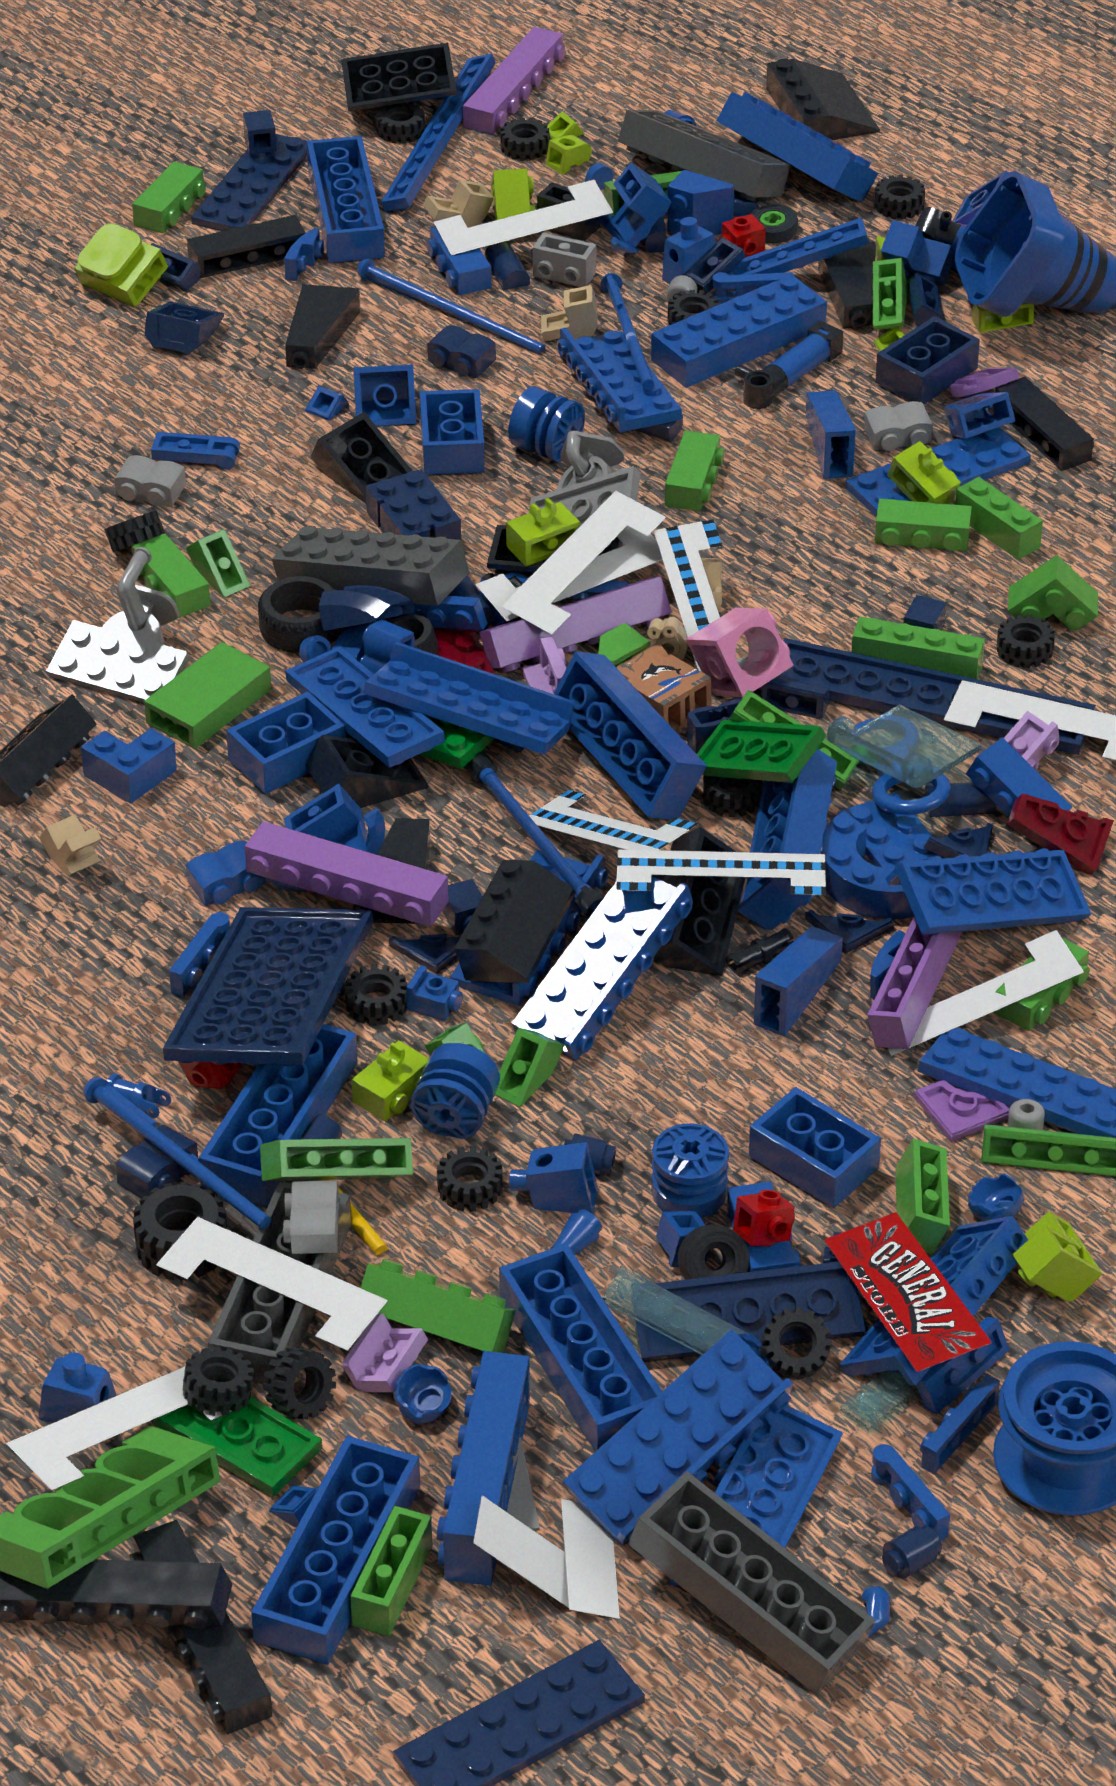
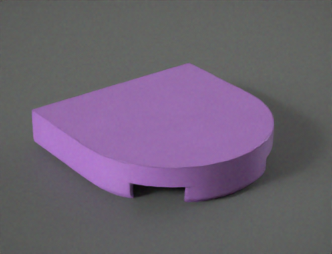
(982, 381)

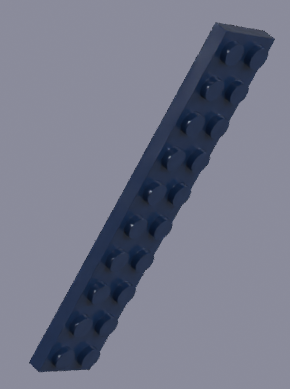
(886, 684)

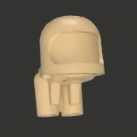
(669, 635)

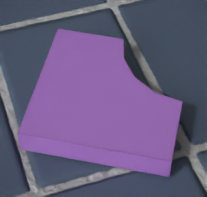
(959, 1111)

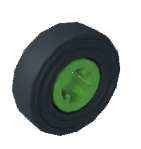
(779, 221)

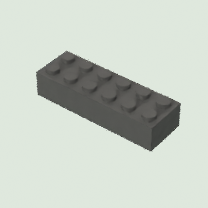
(703, 153)
(410, 565)
(260, 1319)
(751, 1582)

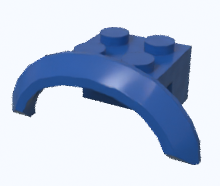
(642, 208)
(339, 820)

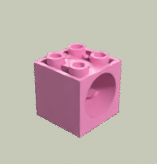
(716, 651)

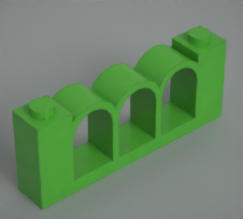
(109, 1504)

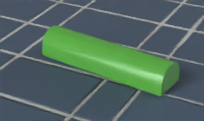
(758, 710)
(1049, 1150)

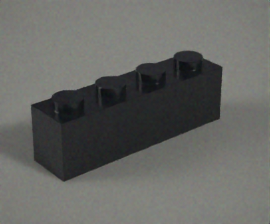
(244, 246)
(1047, 425)

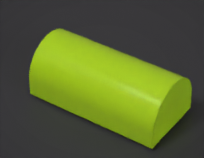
(988, 321)

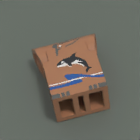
(668, 684)

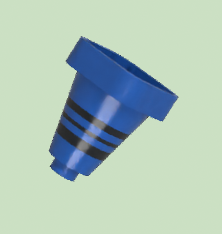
(1032, 254)

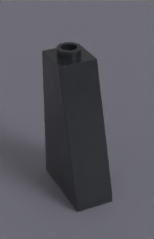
(850, 284)
(319, 322)
(407, 843)

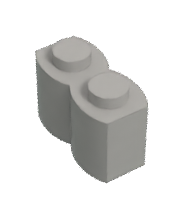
(898, 426)
(150, 481)
(313, 1217)

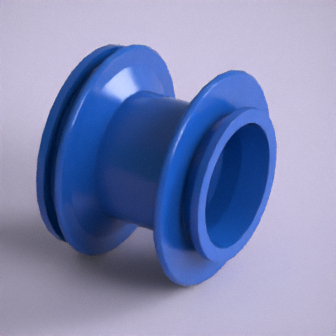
(1060, 1428)

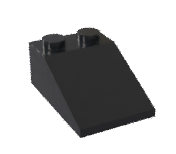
(358, 456)
(360, 772)

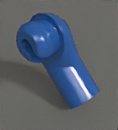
(877, 1606)

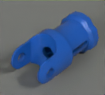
(140, 1094)

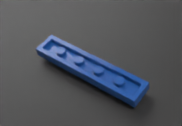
(805, 250)

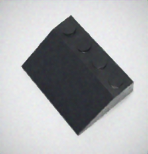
(398, 77)
(818, 99)

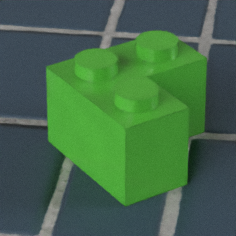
(1056, 591)

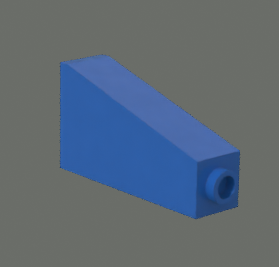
(831, 433)
(794, 979)

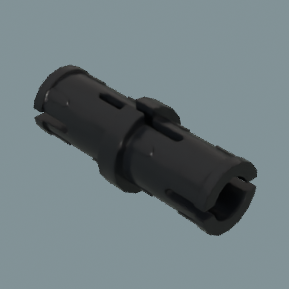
(759, 951)

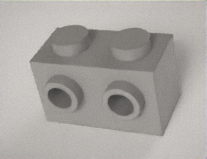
(564, 260)

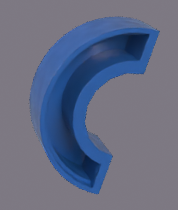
(855, 881)

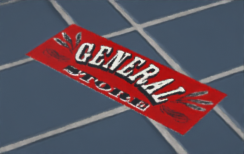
(907, 1292)

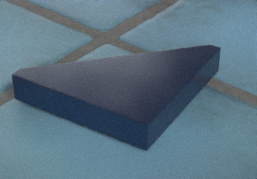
(961, 842)
(851, 927)
(431, 950)

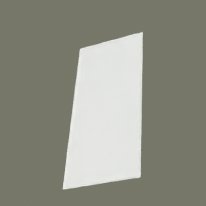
(522, 1550)
(589, 1563)

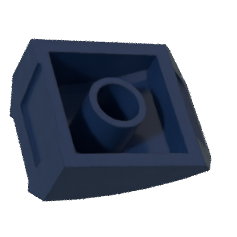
(180, 326)
(360, 605)

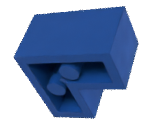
(918, 254)
(129, 768)

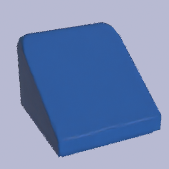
(326, 403)
(293, 1504)

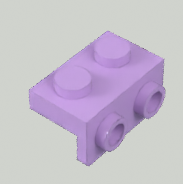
(550, 669)
(1033, 738)
(382, 1355)

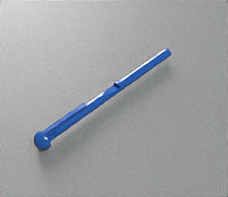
(367, 270)
(612, 284)
(98, 1090)

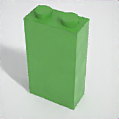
(207, 695)

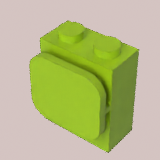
(120, 264)

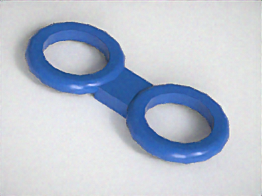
(907, 807)

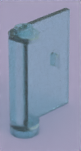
(903, 745)

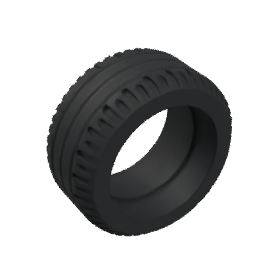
(290, 595)

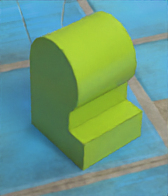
(565, 152)

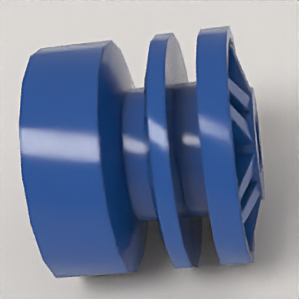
(543, 421)
(455, 1090)
(690, 1169)

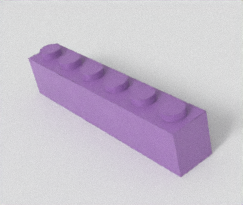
(513, 80)
(588, 620)
(347, 873)
(909, 986)

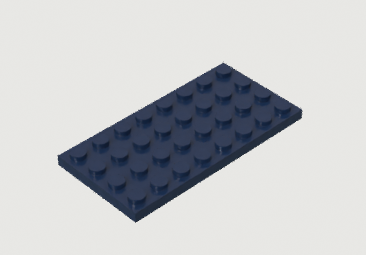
(269, 986)

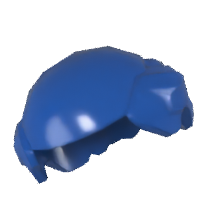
(995, 1198)
(422, 1393)

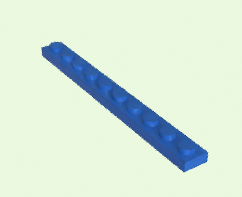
(436, 135)

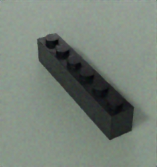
(123, 1595)
(215, 1653)

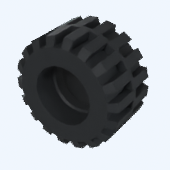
(169, 1210)

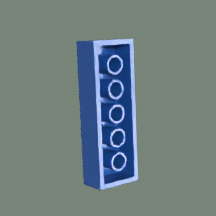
(798, 145)
(345, 199)
(737, 330)
(629, 737)
(792, 822)
(278, 1106)
(577, 1342)
(485, 1465)
(311, 1588)

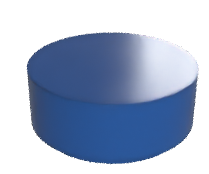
(599, 173)
(313, 647)

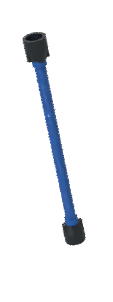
(483, 770)

